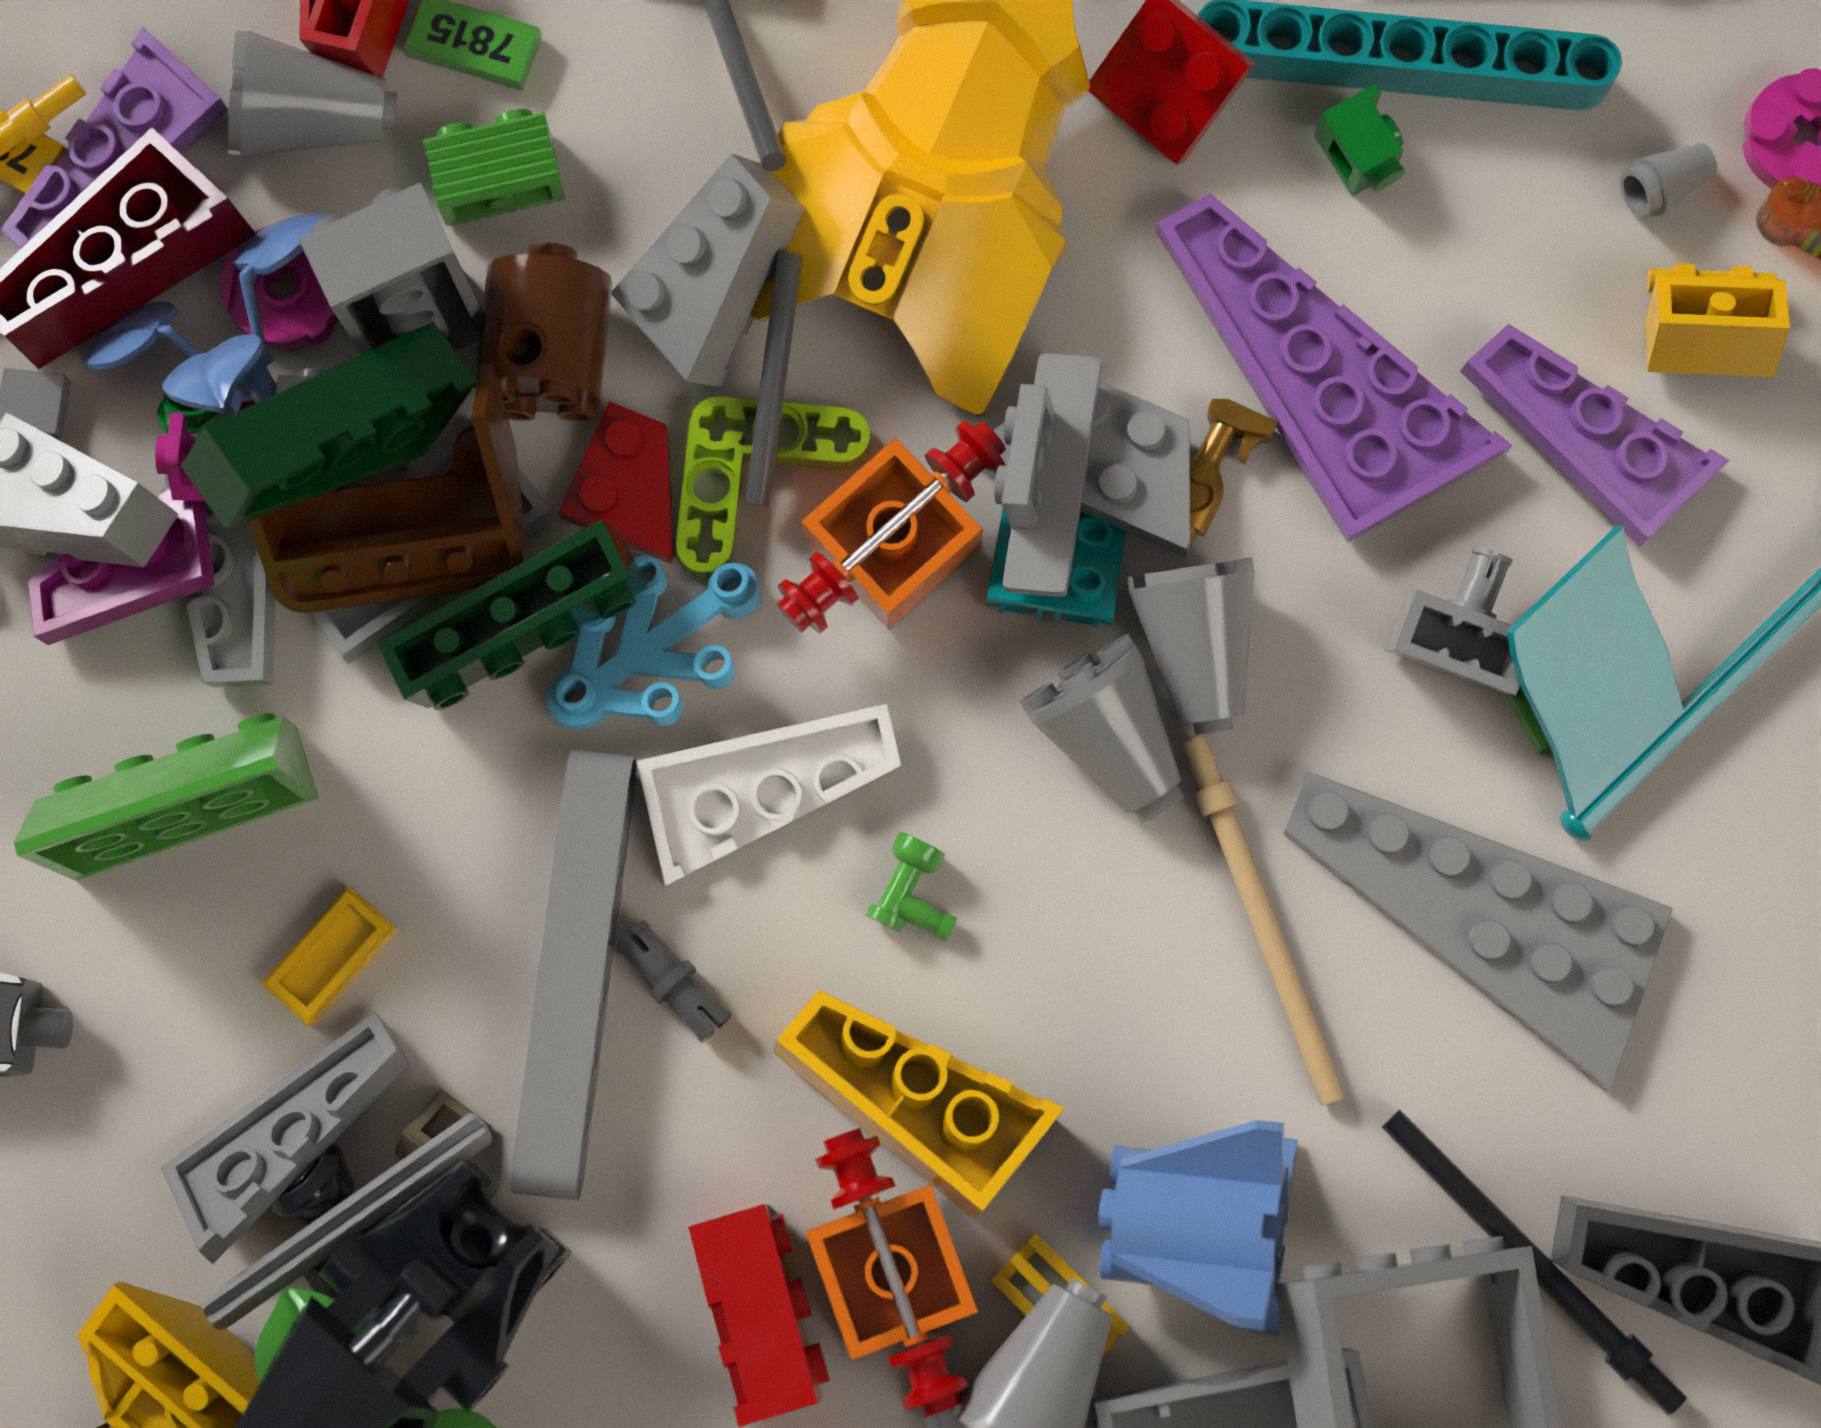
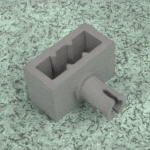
(1460, 633)

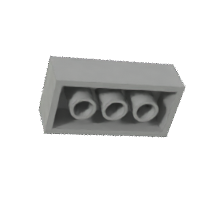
(392, 271)

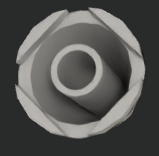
(300, 100)
(1200, 637)
(1044, 1367)

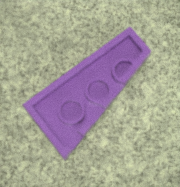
(146, 94)
(1611, 451)

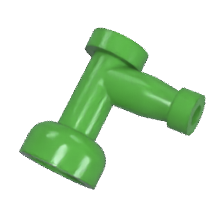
(897, 902)

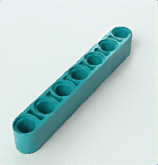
(1433, 45)

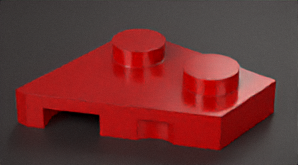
(626, 482)

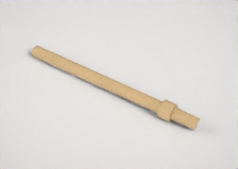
(1217, 801)

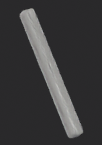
(353, 1214)

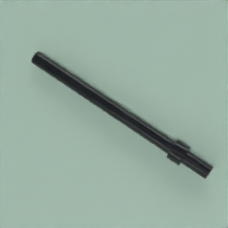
(1624, 1353)

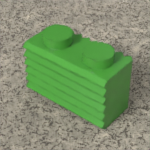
(493, 167)

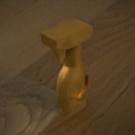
(1206, 483)

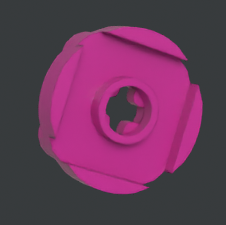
(1771, 129)
(285, 323)

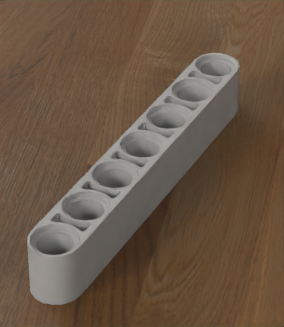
(574, 975)

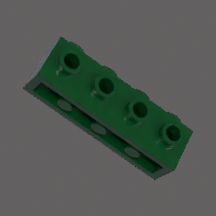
(513, 616)

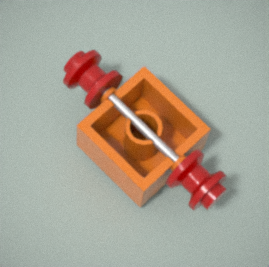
(892, 531)
(891, 1272)

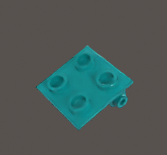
(1091, 582)

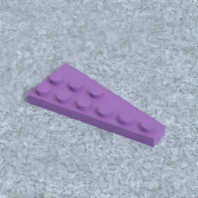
(1342, 395)

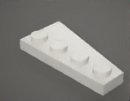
(744, 787)

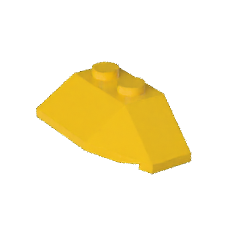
(164, 1363)

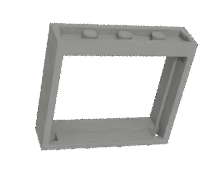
(1515, 1308)

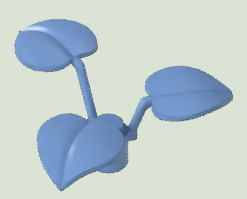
(234, 368)

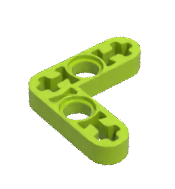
(728, 459)

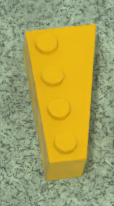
(928, 1108)

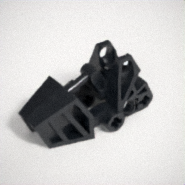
(448, 1260)

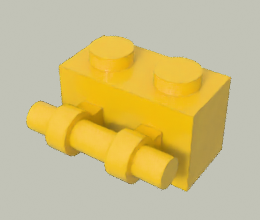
(1715, 321)

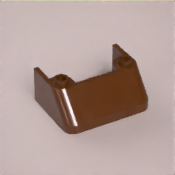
(406, 533)

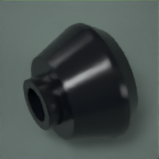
(317, 1189)

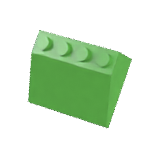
(168, 799)

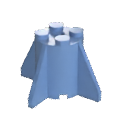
(1204, 1220)

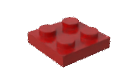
(1170, 76)

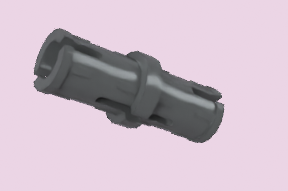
(673, 981)

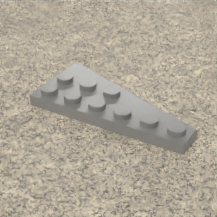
(1520, 929)

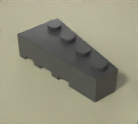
(1711, 1276)

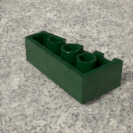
(330, 428)

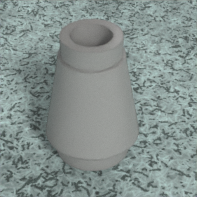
(1665, 178)

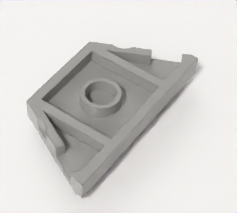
(1137, 469)

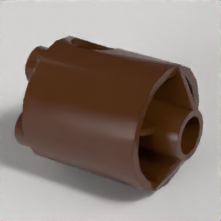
(546, 331)

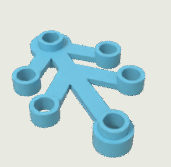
(646, 652)

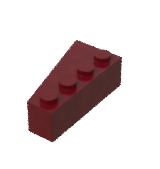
(115, 249)

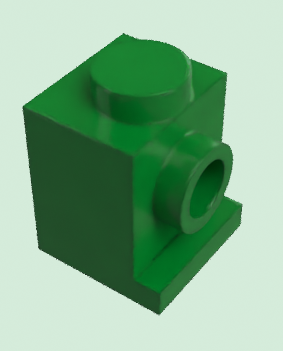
(1361, 142)

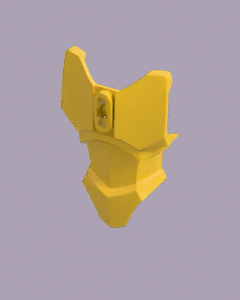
(963, 143)

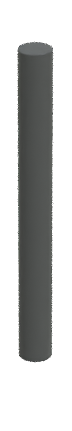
(745, 84)
(773, 379)

